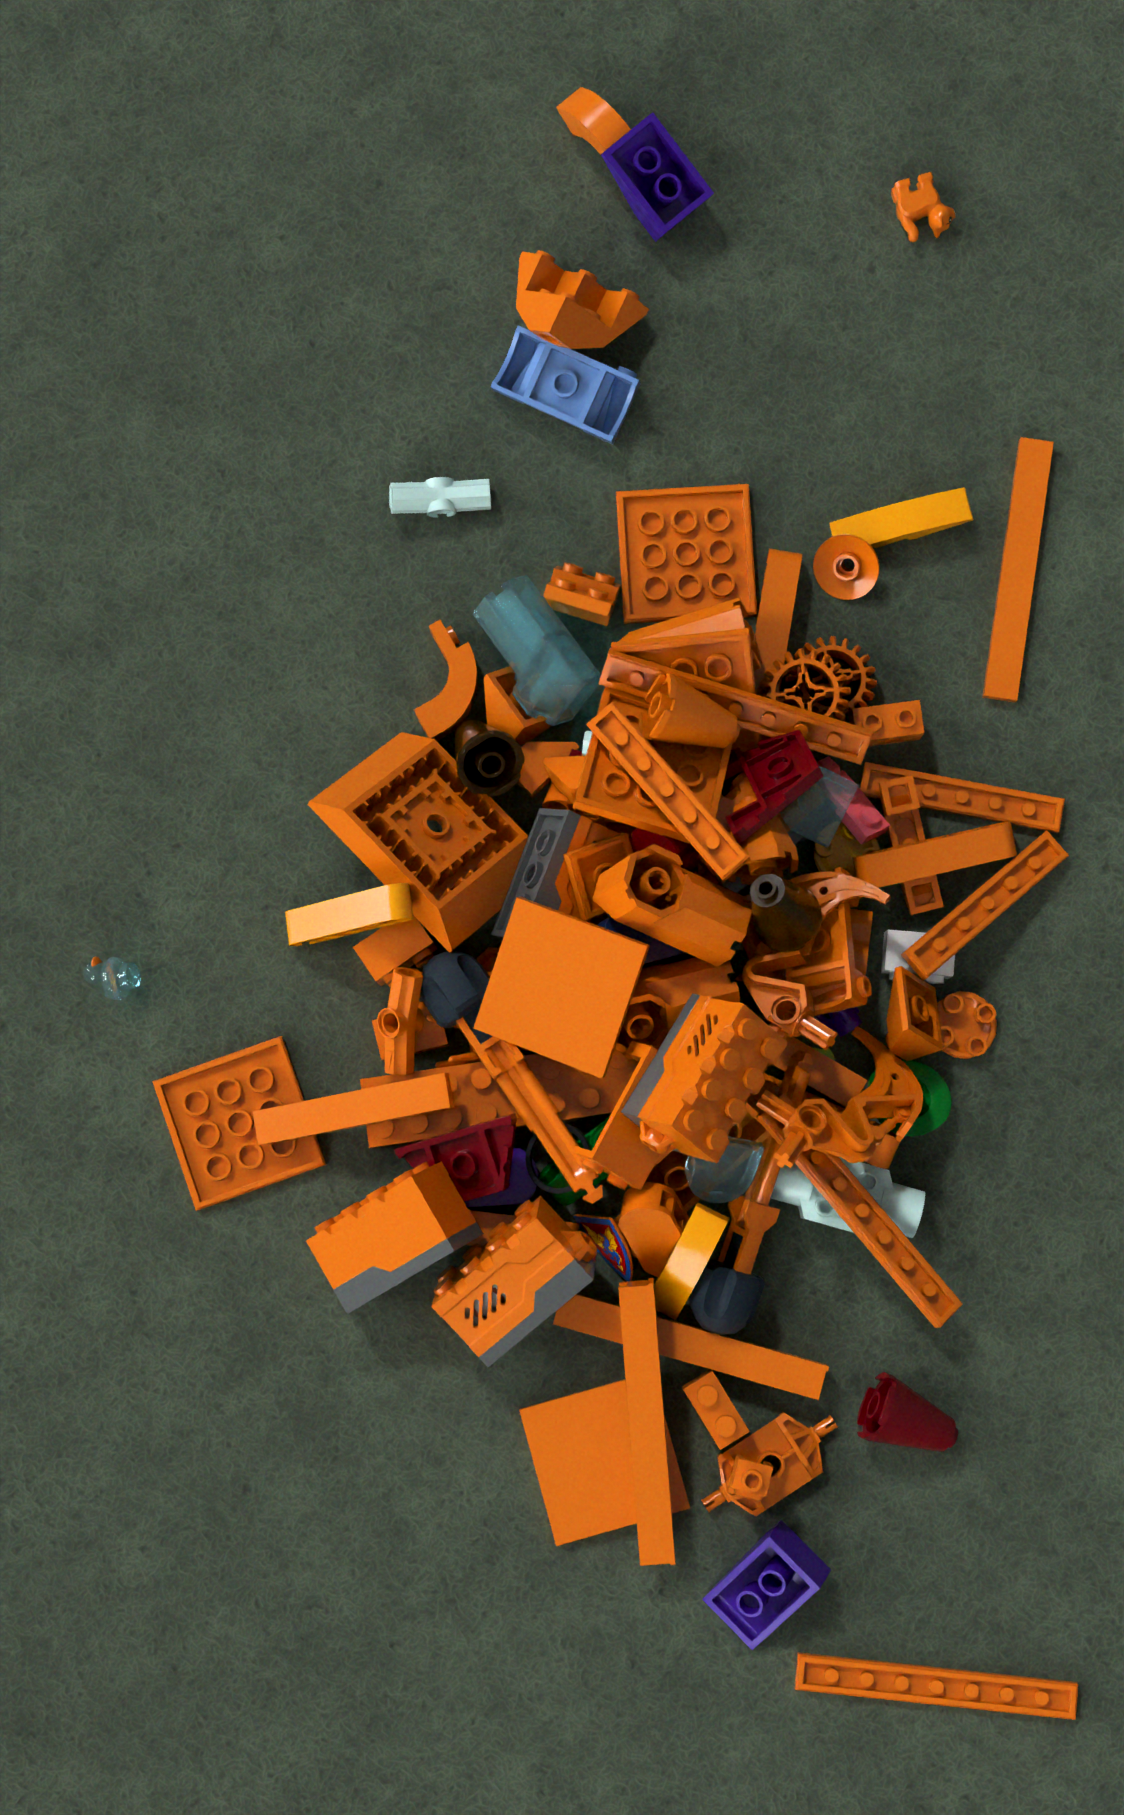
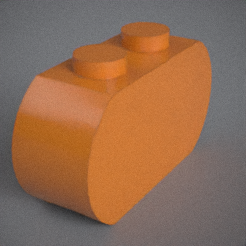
(652, 1224)

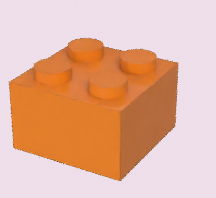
(395, 947)

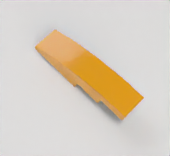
(908, 518)

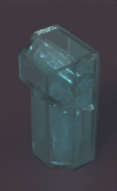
(547, 661)

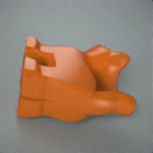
(919, 204)

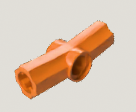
(401, 1020)

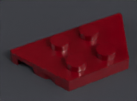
(473, 1156)

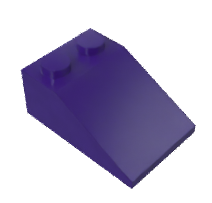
(656, 177)
(767, 1585)

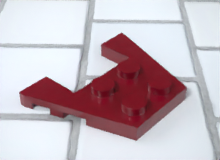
(778, 774)

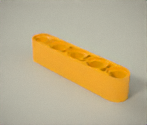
(349, 914)

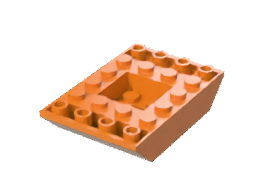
(383, 814)

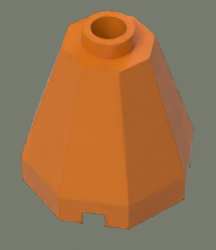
(768, 848)

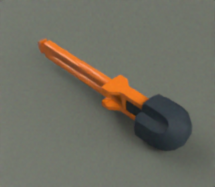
(453, 995)
(727, 1287)

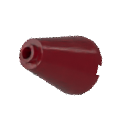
(903, 1417)

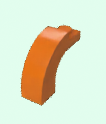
(592, 119)
(454, 702)

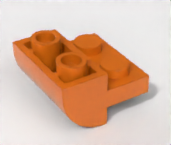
(582, 594)

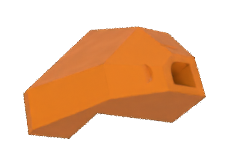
(572, 306)

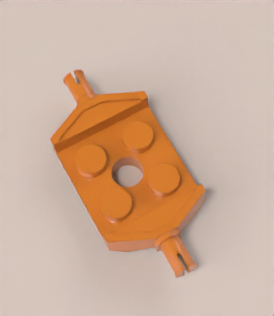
(798, 1456)

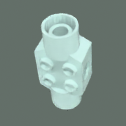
(899, 1202)

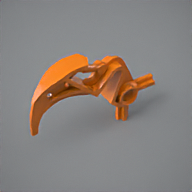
(778, 996)
(851, 1137)

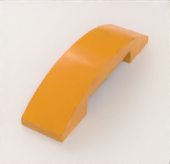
(688, 1260)

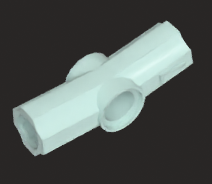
(440, 496)

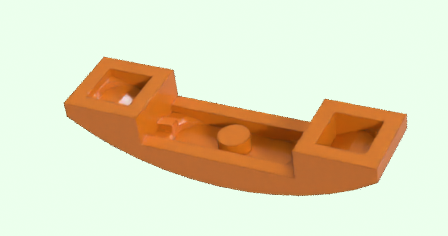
(901, 811)

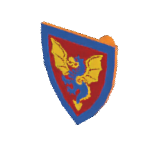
(609, 1242)

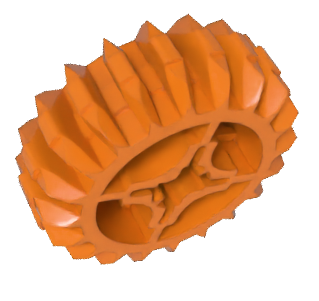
(802, 666)
(858, 673)

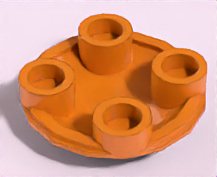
(966, 1024)

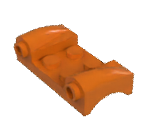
(831, 964)

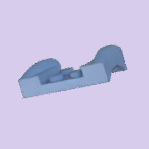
(567, 385)

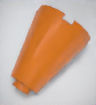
(685, 716)

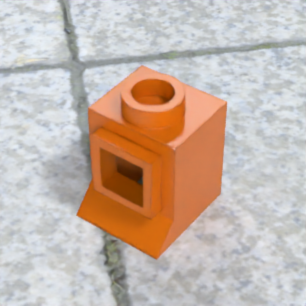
(750, 1478)

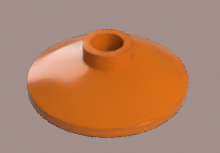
(835, 577)

